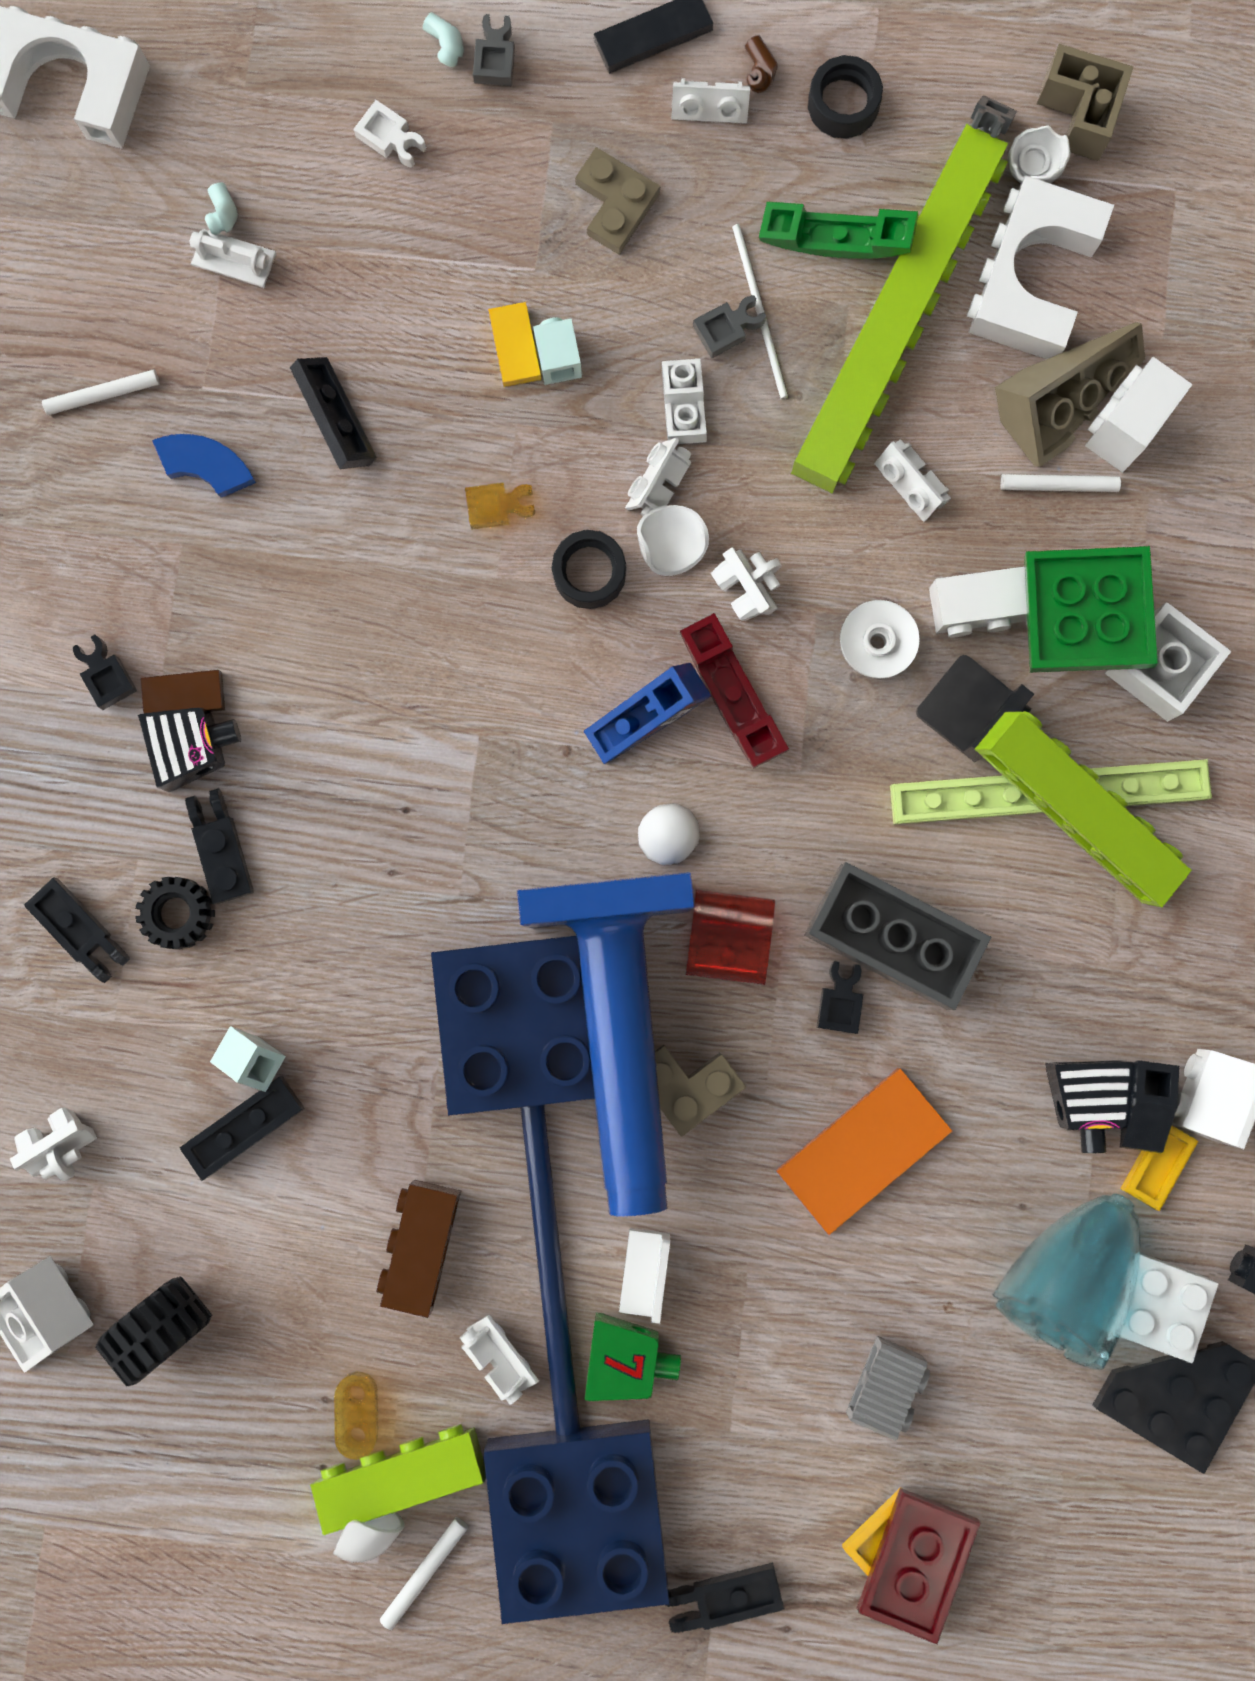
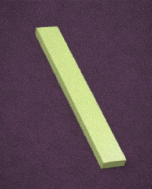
(999, 797)

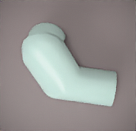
(448, 36)
(225, 213)

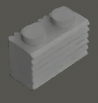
(888, 1388)

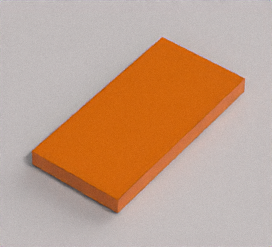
(864, 1150)

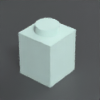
(557, 350)
(247, 1059)

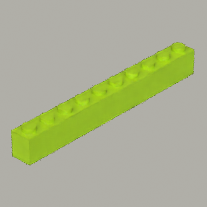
(898, 310)

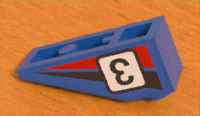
(647, 711)

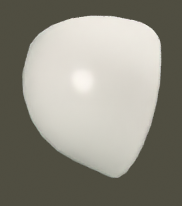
(672, 539)
(368, 1539)

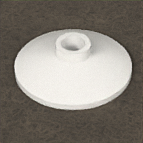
(892, 625)

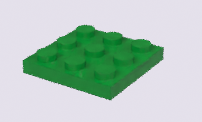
(1090, 609)

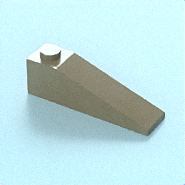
(1055, 396)

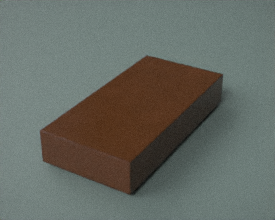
(183, 691)

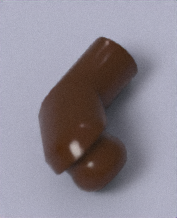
(764, 65)

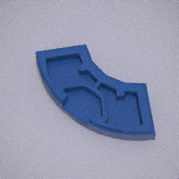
(203, 459)

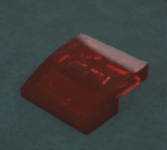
(730, 937)

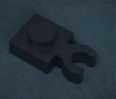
(105, 678)
(840, 1006)

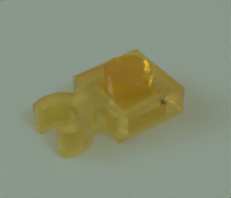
(490, 504)

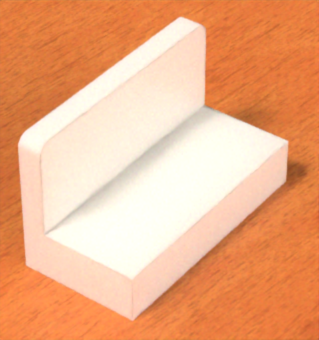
(645, 1273)

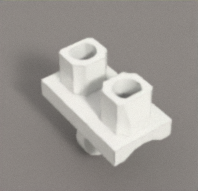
(737, 569)
(56, 1151)

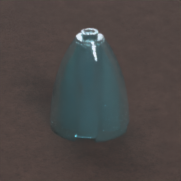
(1077, 1281)

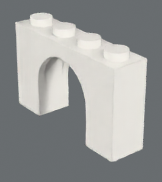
(113, 70)
(1036, 216)

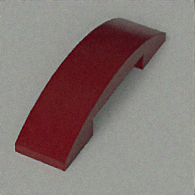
(732, 691)

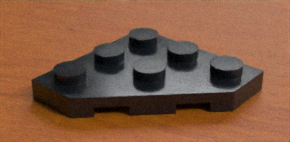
(1181, 1403)

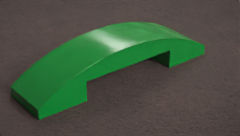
(838, 234)

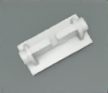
(710, 103)
(232, 257)
(665, 465)
(902, 469)
(487, 1343)

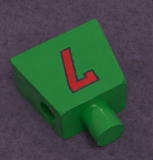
(626, 1361)

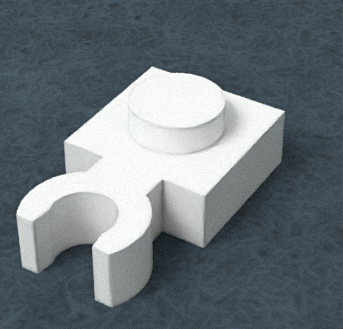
(386, 132)

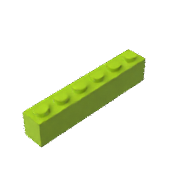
(1084, 808)

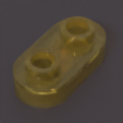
(356, 1413)

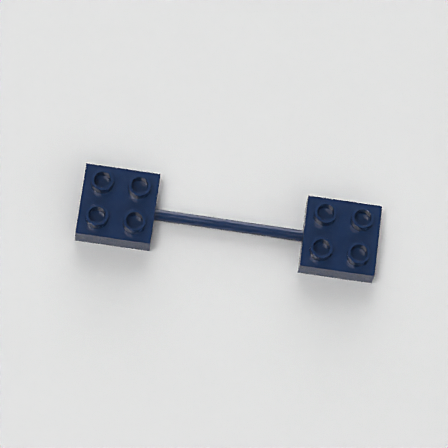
(572, 1503)

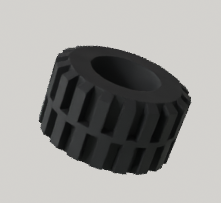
(153, 1331)

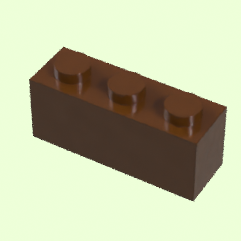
(418, 1248)

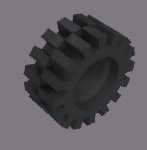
(152, 906)

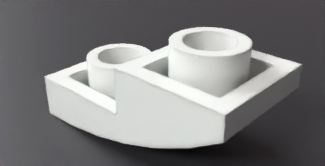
(684, 401)

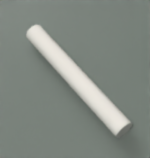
(100, 392)
(1060, 483)
(423, 1573)

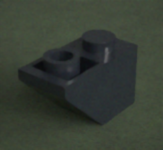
(1151, 1106)

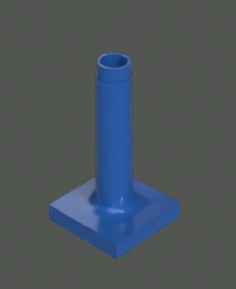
(615, 985)

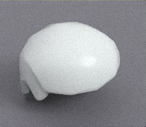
(1039, 154)
(668, 834)

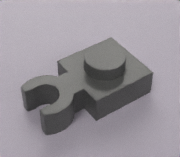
(494, 55)
(992, 116)
(724, 328)

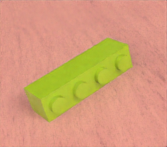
(398, 1480)

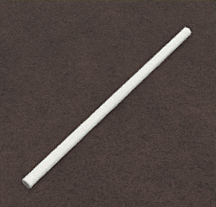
(759, 309)

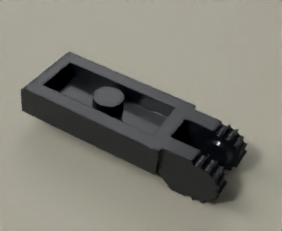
(219, 850)
(74, 927)
(727, 1599)

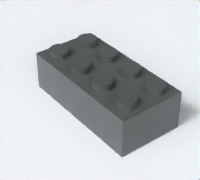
(897, 936)

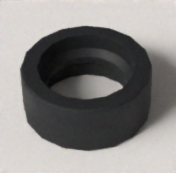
(847, 69)
(581, 540)

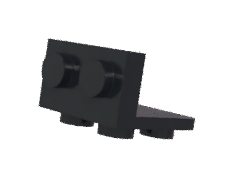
(969, 704)

